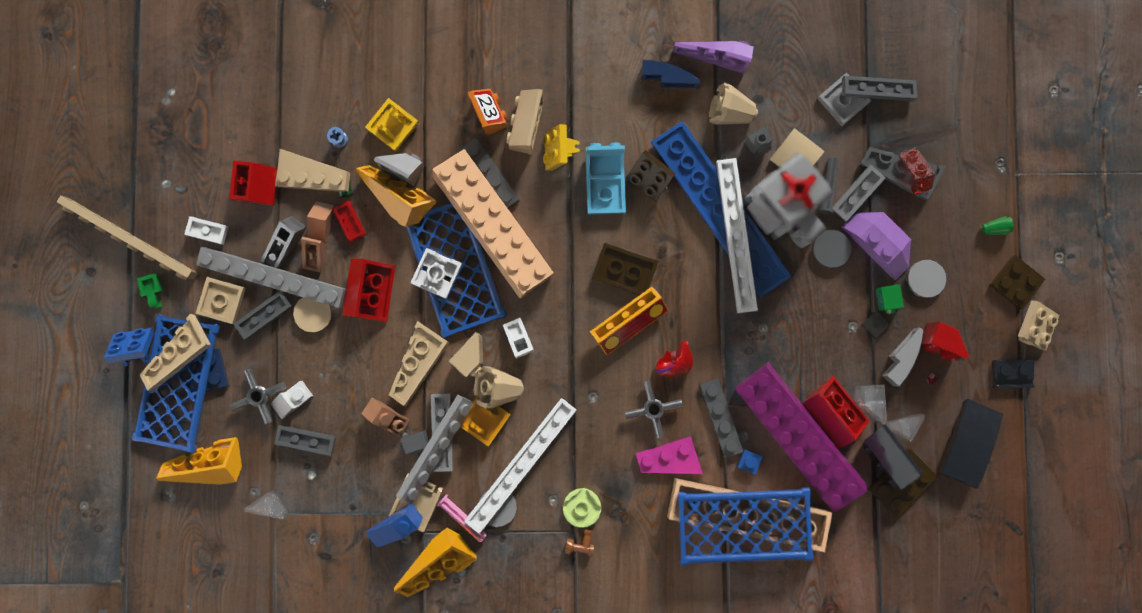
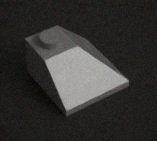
(402, 165)

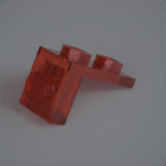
(920, 170)

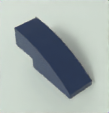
(668, 74)

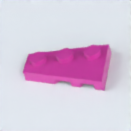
(670, 458)

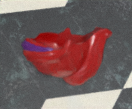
(676, 362)

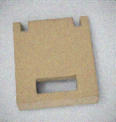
(424, 503)

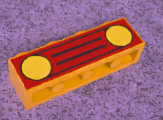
(629, 320)

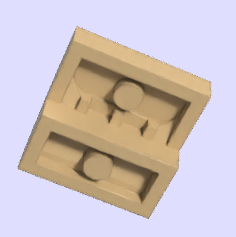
(796, 143)

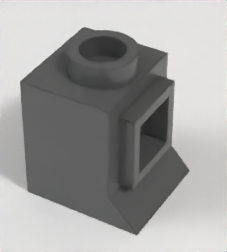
(759, 142)
(414, 443)

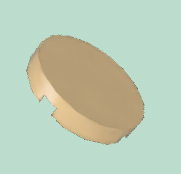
(312, 315)

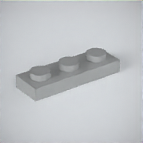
(858, 193)

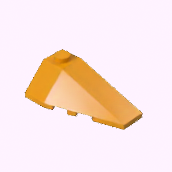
(440, 557)

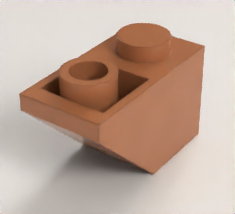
(385, 417)

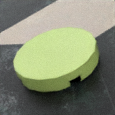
(581, 507)

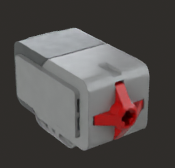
(788, 200)

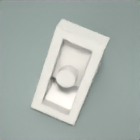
(291, 399)

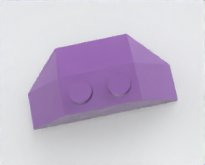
(880, 240)

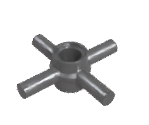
(250, 397)
(662, 407)

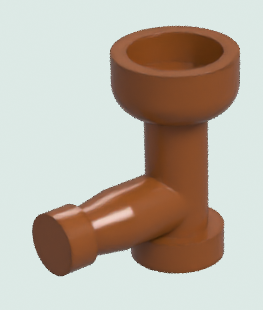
(585, 548)

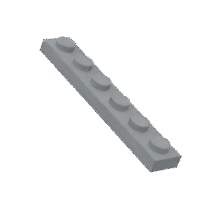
(435, 448)

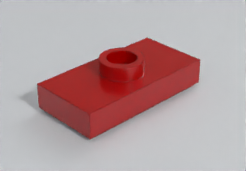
(349, 221)

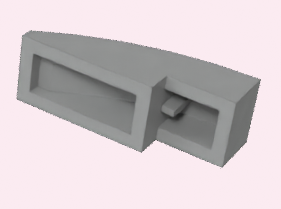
(904, 357)

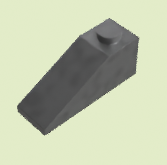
(283, 242)

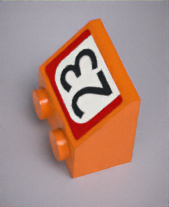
(488, 111)

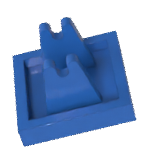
(129, 346)

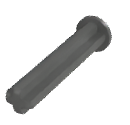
(830, 178)

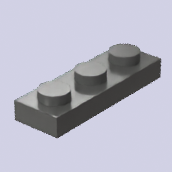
(263, 315)
(305, 440)

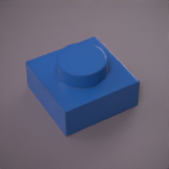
(749, 461)

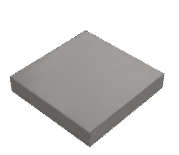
(841, 107)

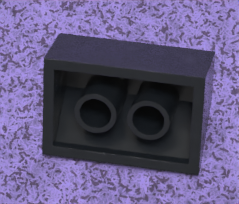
(892, 458)

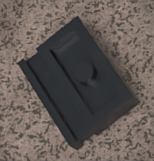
(1013, 373)

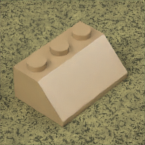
(525, 120)

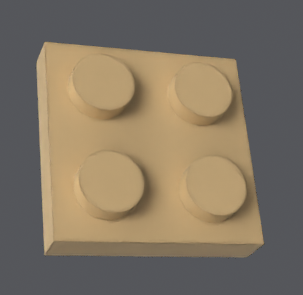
(220, 300)

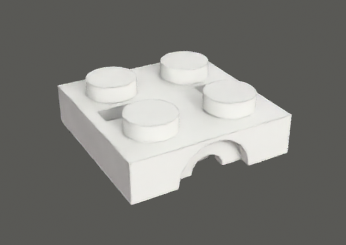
(438, 267)

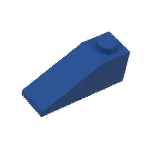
(395, 526)

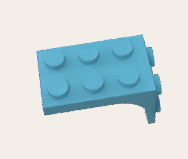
(605, 179)

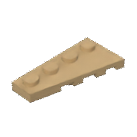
(305, 173)
(176, 354)
(421, 356)

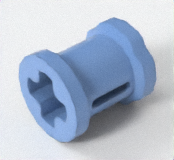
(331, 136)

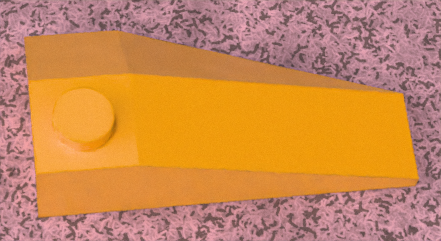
(399, 201)
(207, 466)

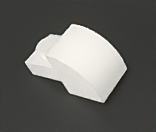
(518, 338)

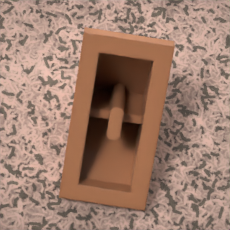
(319, 221)
(313, 254)

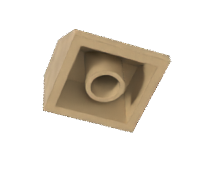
(469, 357)

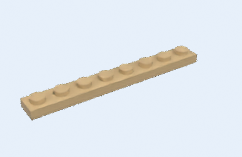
(133, 242)

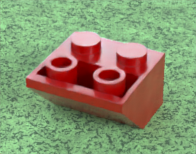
(253, 183)
(943, 340)

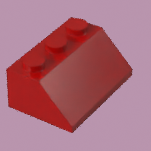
(368, 290)
(836, 412)

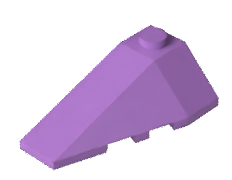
(725, 54)

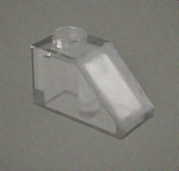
(872, 401)

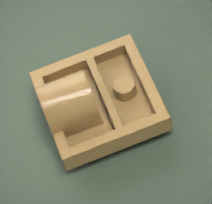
(1038, 326)

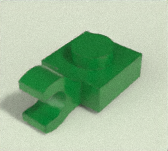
(150, 287)

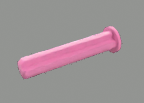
(460, 517)

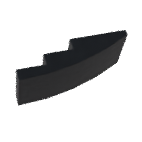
(971, 443)

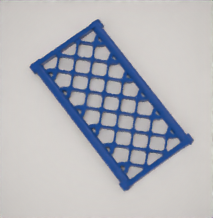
(501, 313)
(197, 397)
(740, 557)

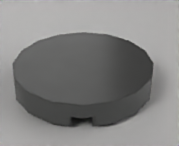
(831, 249)

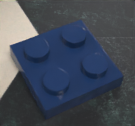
(217, 374)

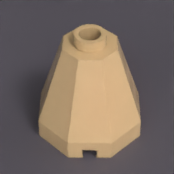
(731, 107)
(496, 387)

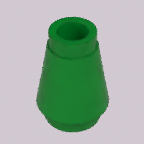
(1000, 226)

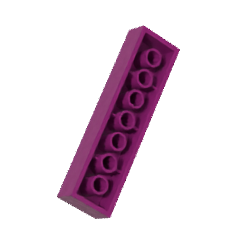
(801, 437)

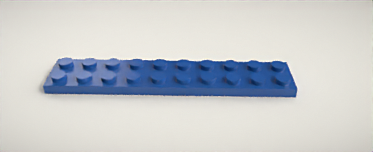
(701, 185)

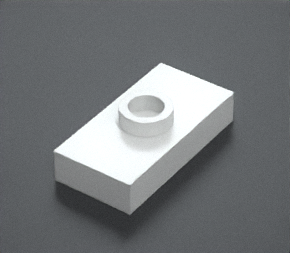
(206, 230)

